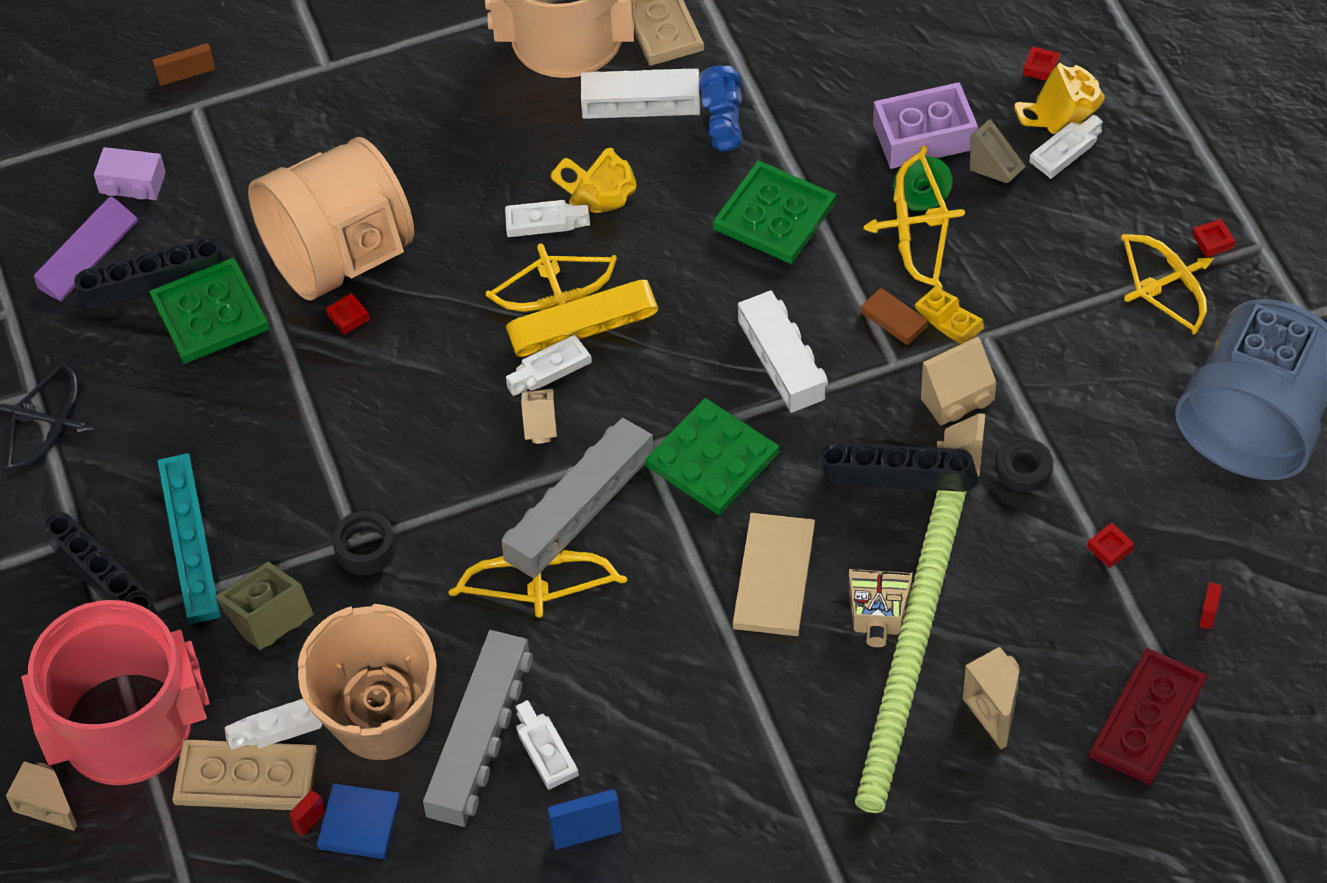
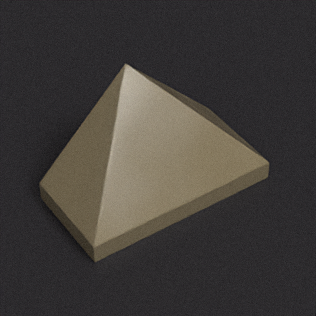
(993, 155)

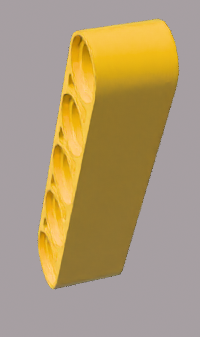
(582, 317)

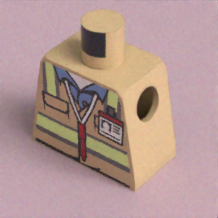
(878, 603)

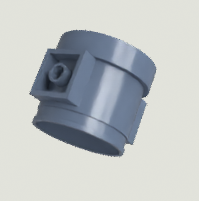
(1259, 391)

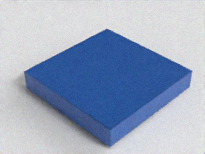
(584, 819)
(359, 821)

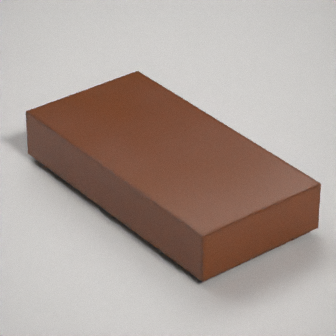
(184, 64)
(894, 316)

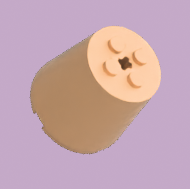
(368, 661)

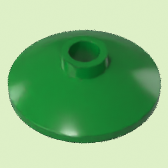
(916, 179)

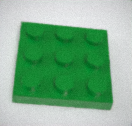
(774, 212)
(209, 310)
(712, 456)

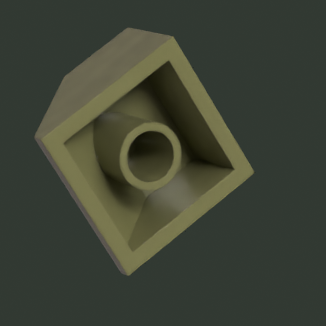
(265, 605)

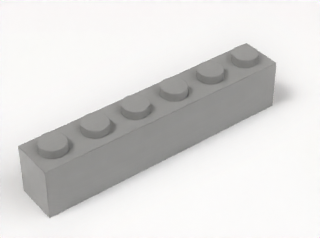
(577, 497)
(477, 729)

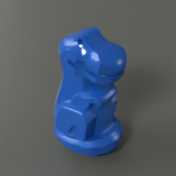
(722, 99)

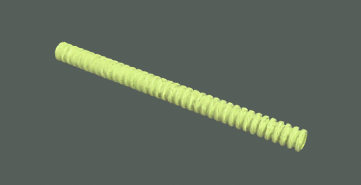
(909, 652)

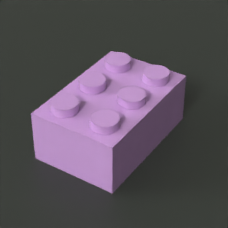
(928, 118)

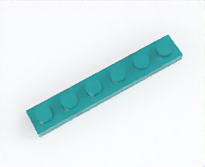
(189, 539)

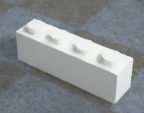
(640, 93)
(782, 351)

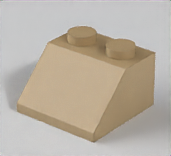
(958, 382)
(992, 692)

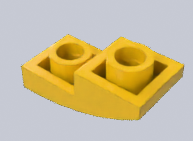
(947, 316)

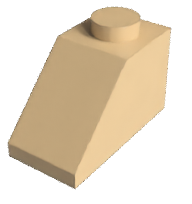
(539, 415)
(966, 436)
(40, 796)

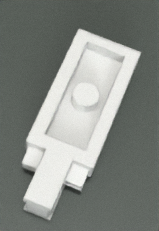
(1066, 146)
(545, 218)
(548, 365)
(272, 726)
(544, 747)

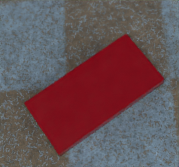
(1148, 716)

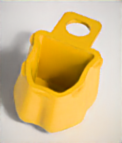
(1065, 98)
(602, 186)

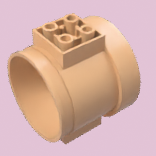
(563, 37)
(331, 216)

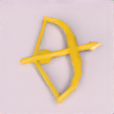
(550, 271)
(1153, 286)

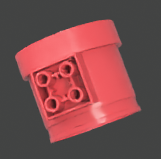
(98, 645)

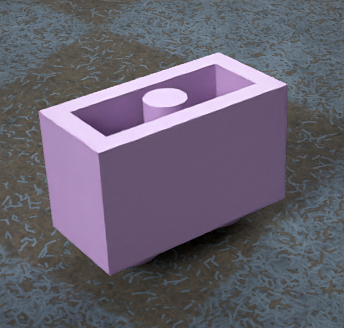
(129, 173)

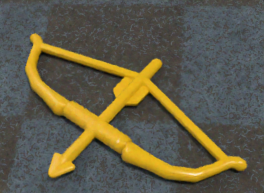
(933, 217)
(538, 588)

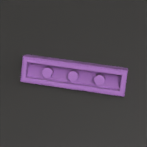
(85, 248)

